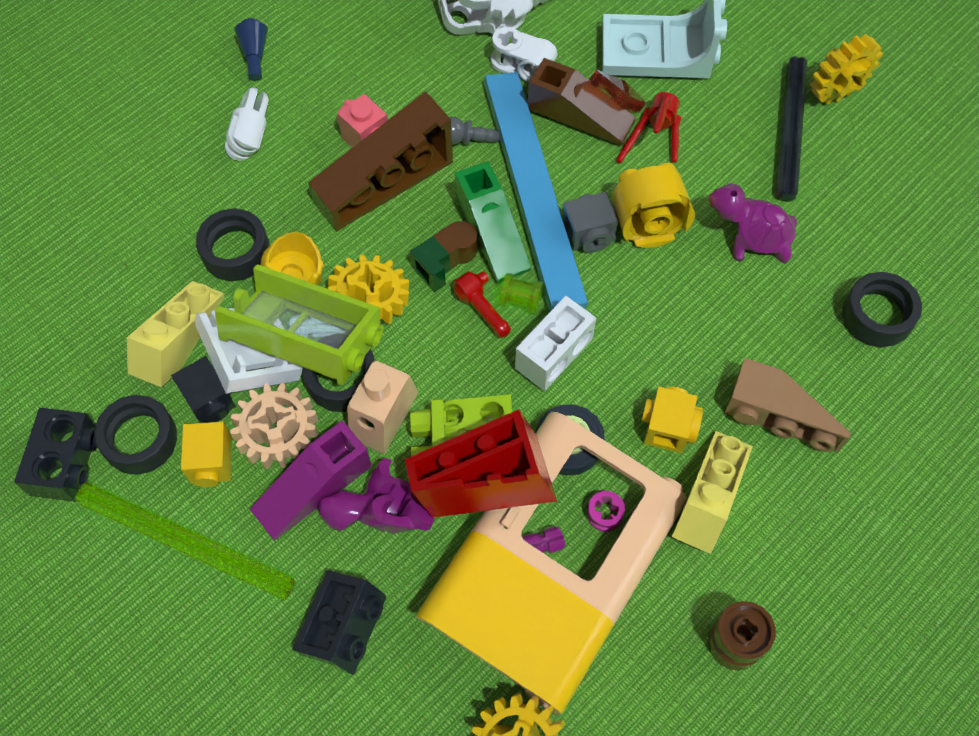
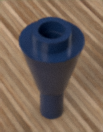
(252, 39)

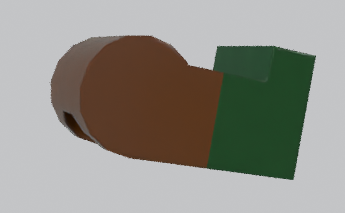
(444, 252)

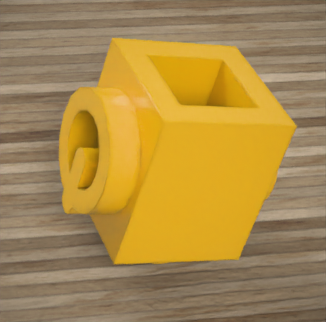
(672, 419)

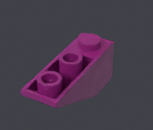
(317, 472)

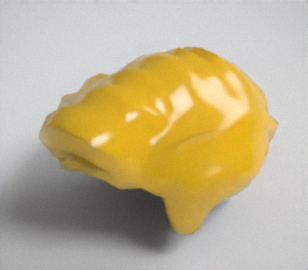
(295, 256)

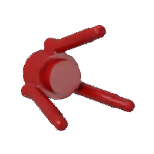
(661, 115)

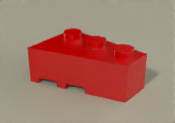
(482, 470)

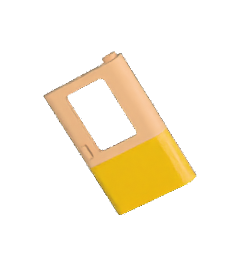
(527, 609)

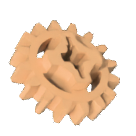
(257, 422)

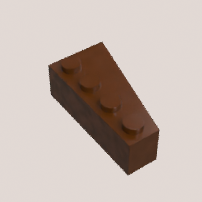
(385, 163)

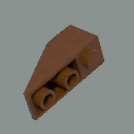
(573, 100)

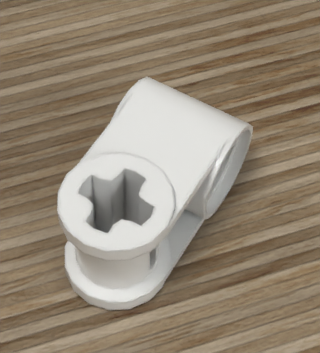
(522, 54)

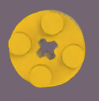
(652, 205)

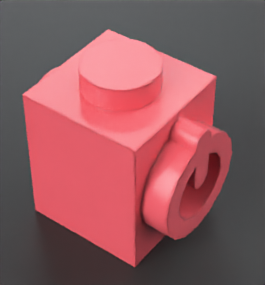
(359, 119)

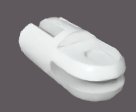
(247, 125)

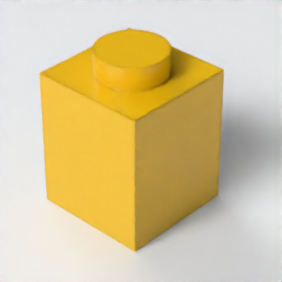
(206, 453)

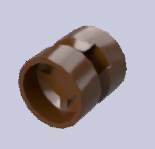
(741, 635)

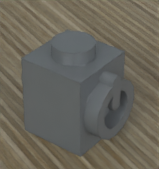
(590, 222)

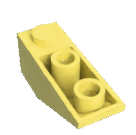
(170, 334)
(713, 492)

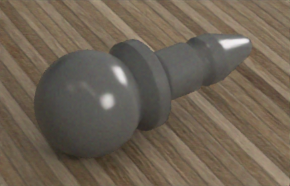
(464, 132)

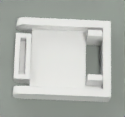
(234, 359)

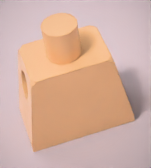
(382, 400)

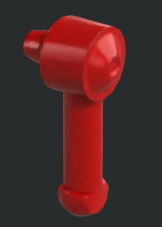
(470, 289)

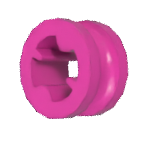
(616, 505)

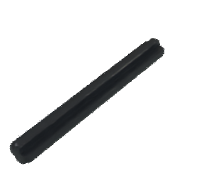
(792, 129)

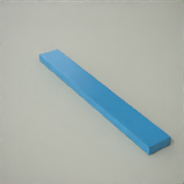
(534, 190)

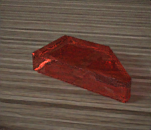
(619, 89)

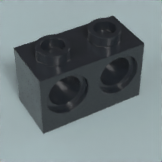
(47, 453)

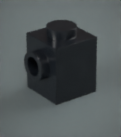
(204, 391)

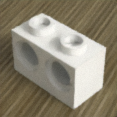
(555, 343)

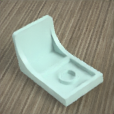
(664, 44)

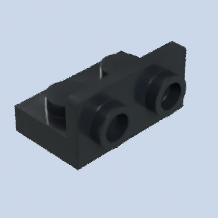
(340, 621)

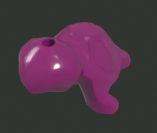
(761, 226)
(383, 505)

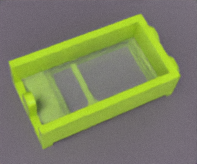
(302, 324)

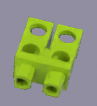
(456, 417)

